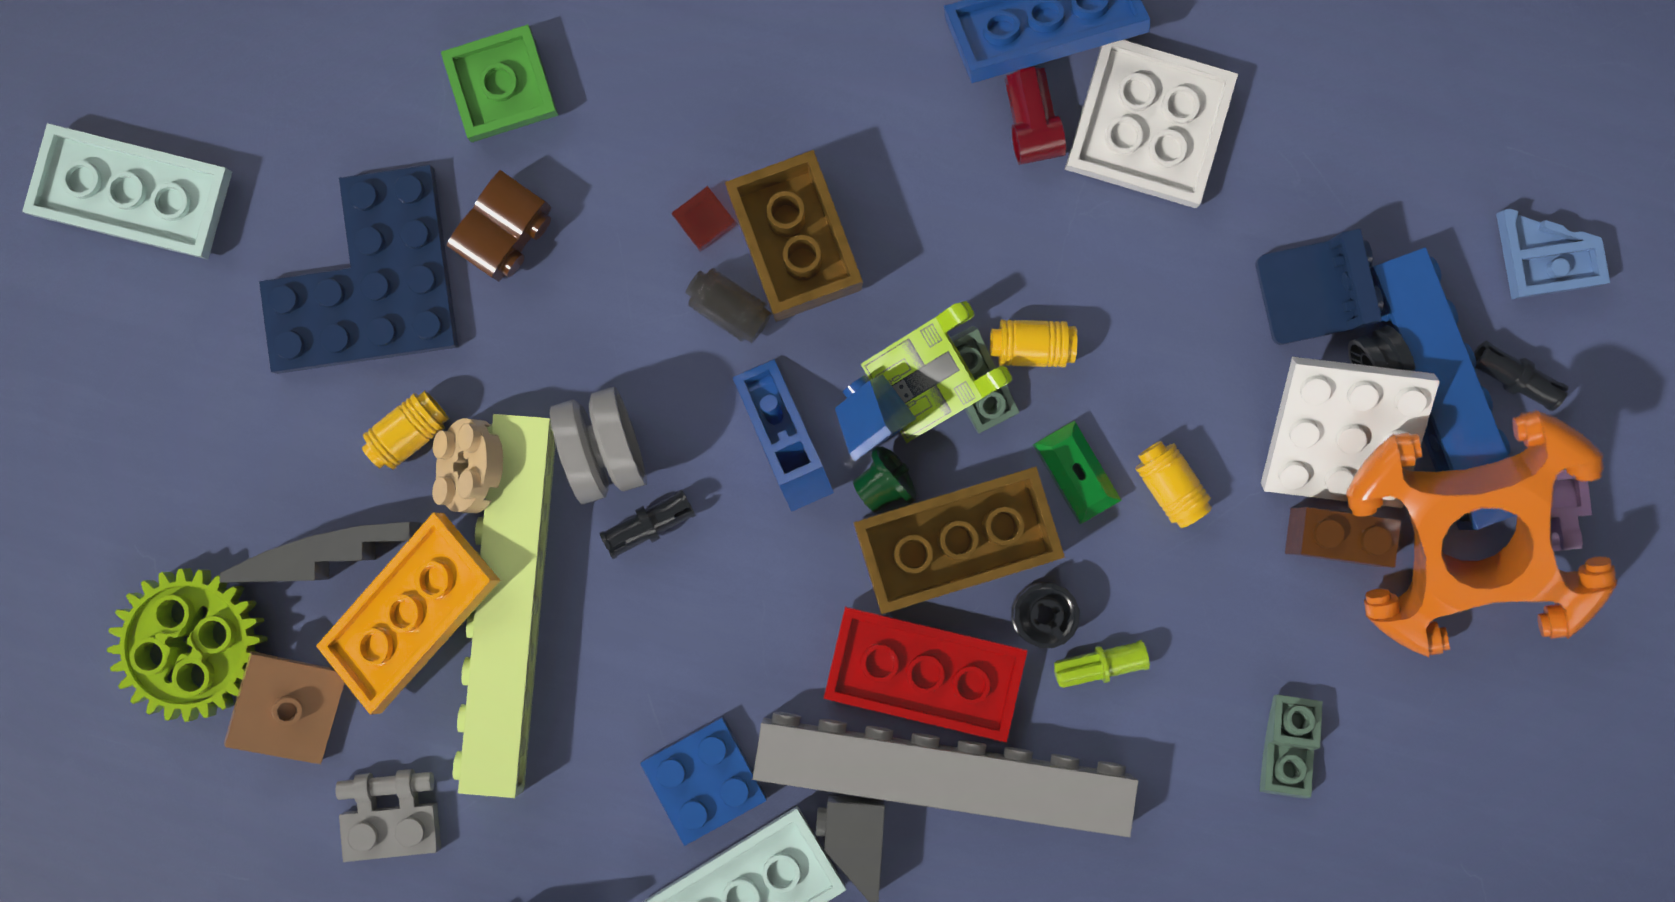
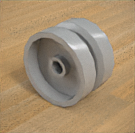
(593, 447)

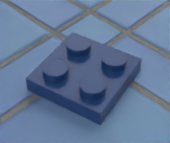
(703, 781)

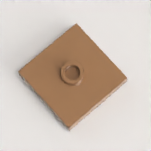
(284, 708)

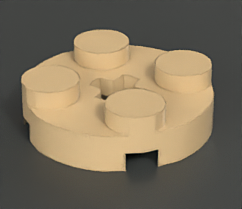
(466, 465)

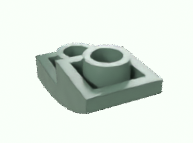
(997, 405)
(1290, 745)

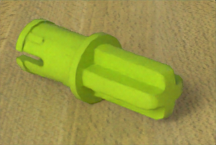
(1101, 664)

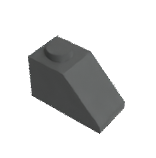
(854, 839)

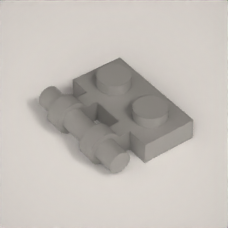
(388, 830)

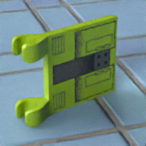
(931, 372)

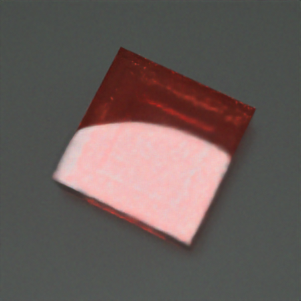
(703, 218)

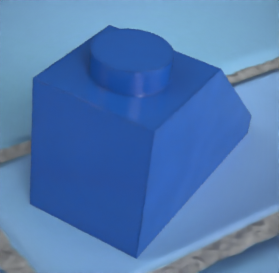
(871, 415)

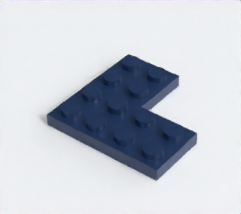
(390, 298)

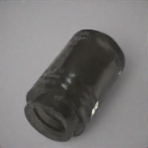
(728, 305)

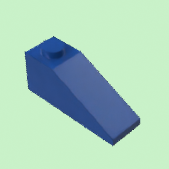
(783, 435)

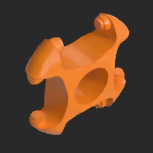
(1520, 570)

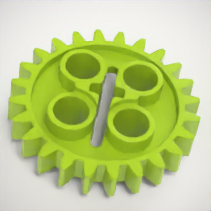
(152, 623)

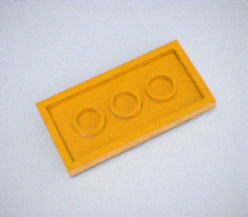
(407, 613)

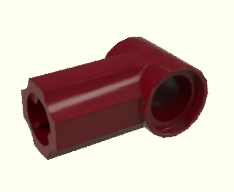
(1036, 129)

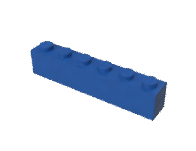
(1461, 421)

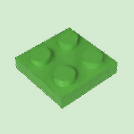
(499, 83)

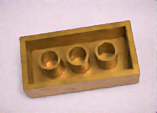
(958, 540)

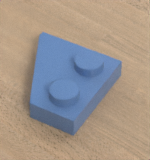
(1548, 257)

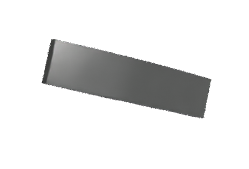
(310, 556)

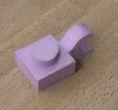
(1569, 502)

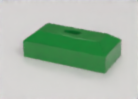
(1059, 454)

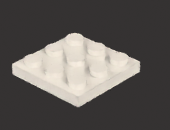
(1151, 122)
(1336, 419)

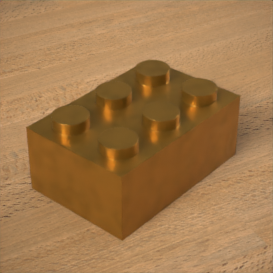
(794, 235)

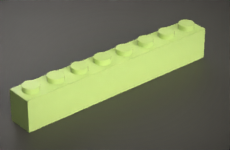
(508, 619)

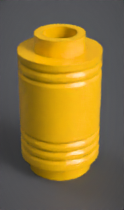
(1034, 343)
(404, 430)
(1173, 484)

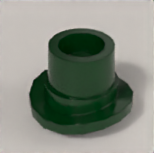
(884, 481)

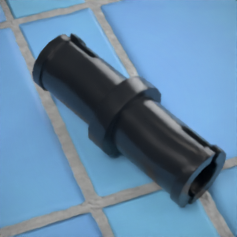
(1520, 376)
(647, 524)

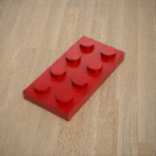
(925, 674)

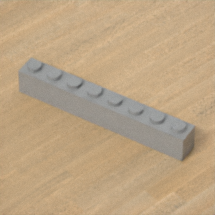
(946, 776)

